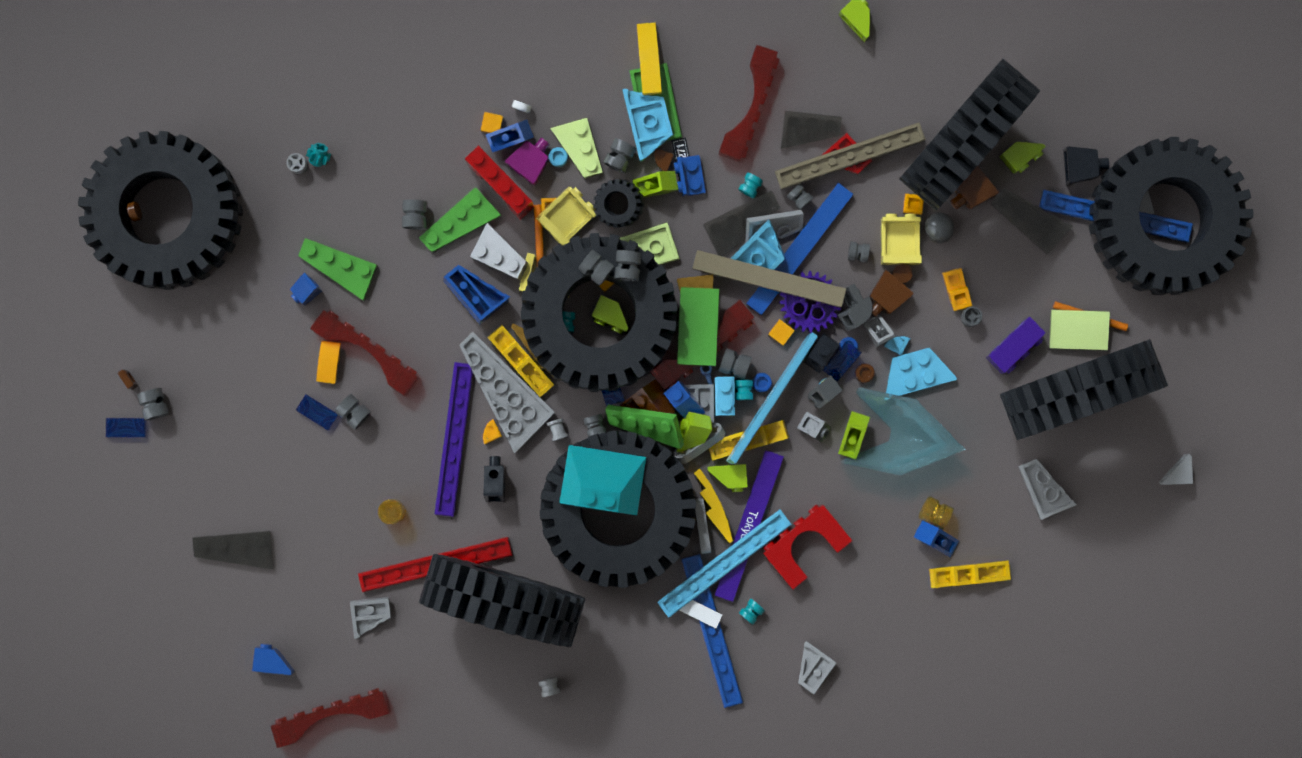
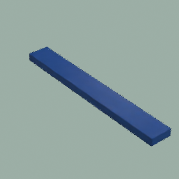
(1150, 223)
(804, 243)
(715, 642)

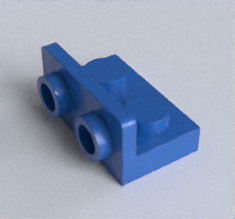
(690, 175)

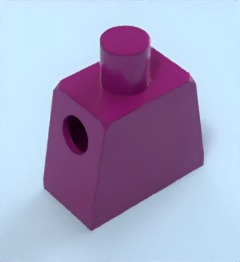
(529, 160)

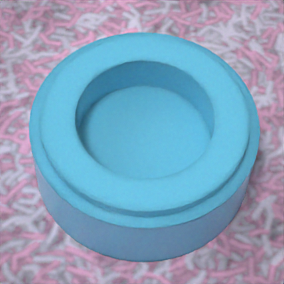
(558, 157)

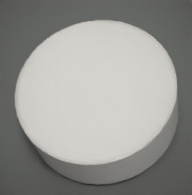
(521, 106)

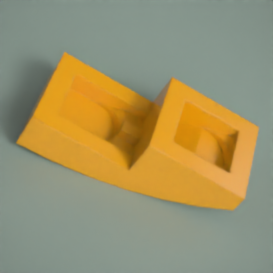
(957, 289)
(328, 362)

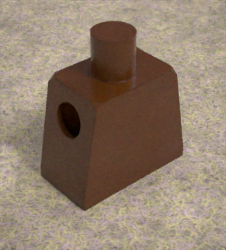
(974, 190)
(888, 294)

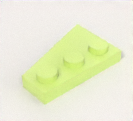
(580, 146)

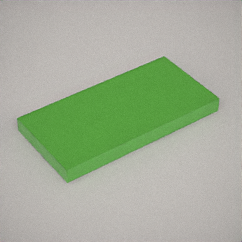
(666, 93)
(698, 326)

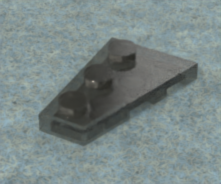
(808, 127)

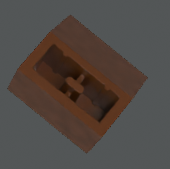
(650, 398)

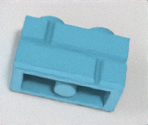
(724, 396)

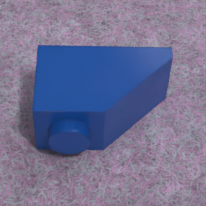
(509, 136)
(305, 289)
(683, 400)
(936, 538)
(270, 661)

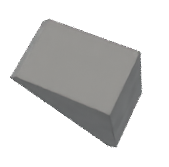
(878, 330)
(1180, 473)

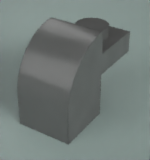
(858, 309)

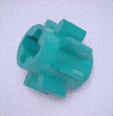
(318, 154)

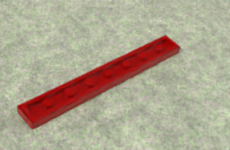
(419, 567)

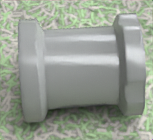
(557, 429)

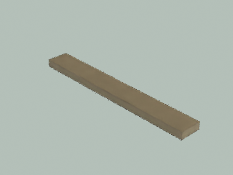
(850, 156)
(769, 279)

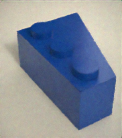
(475, 294)

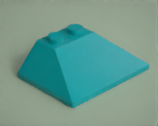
(602, 480)

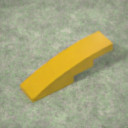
(649, 58)
(520, 361)
(765, 435)
(716, 512)
(969, 574)

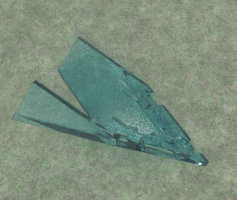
(913, 440)

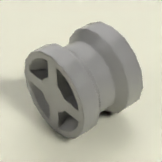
(294, 161)
(549, 687)

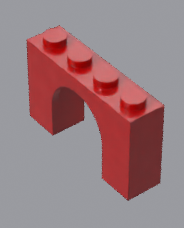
(487, 169)
(780, 552)

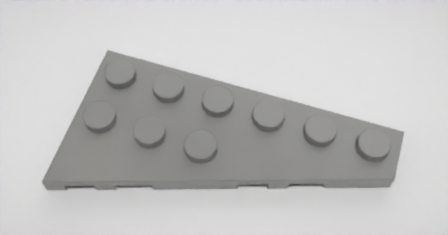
(510, 398)

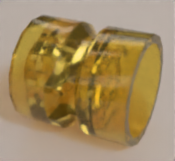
(391, 511)
(935, 512)

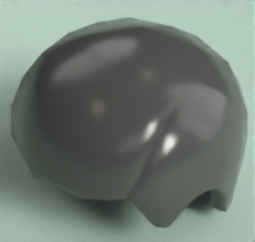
(939, 227)

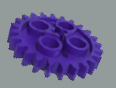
(799, 319)

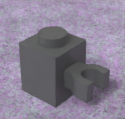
(824, 392)

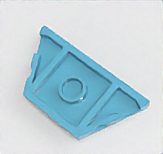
(648, 121)
(762, 248)
(917, 372)

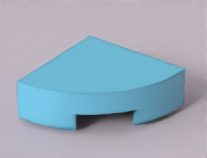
(897, 344)

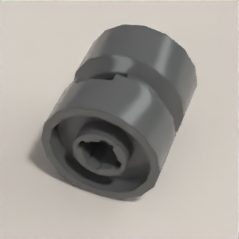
(619, 156)
(414, 214)
(630, 259)
(596, 267)
(735, 364)
(153, 404)
(352, 411)

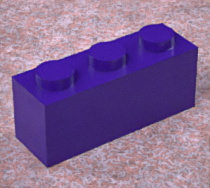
(1016, 346)

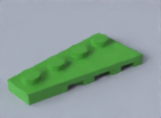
(460, 220)
(343, 268)
(651, 424)

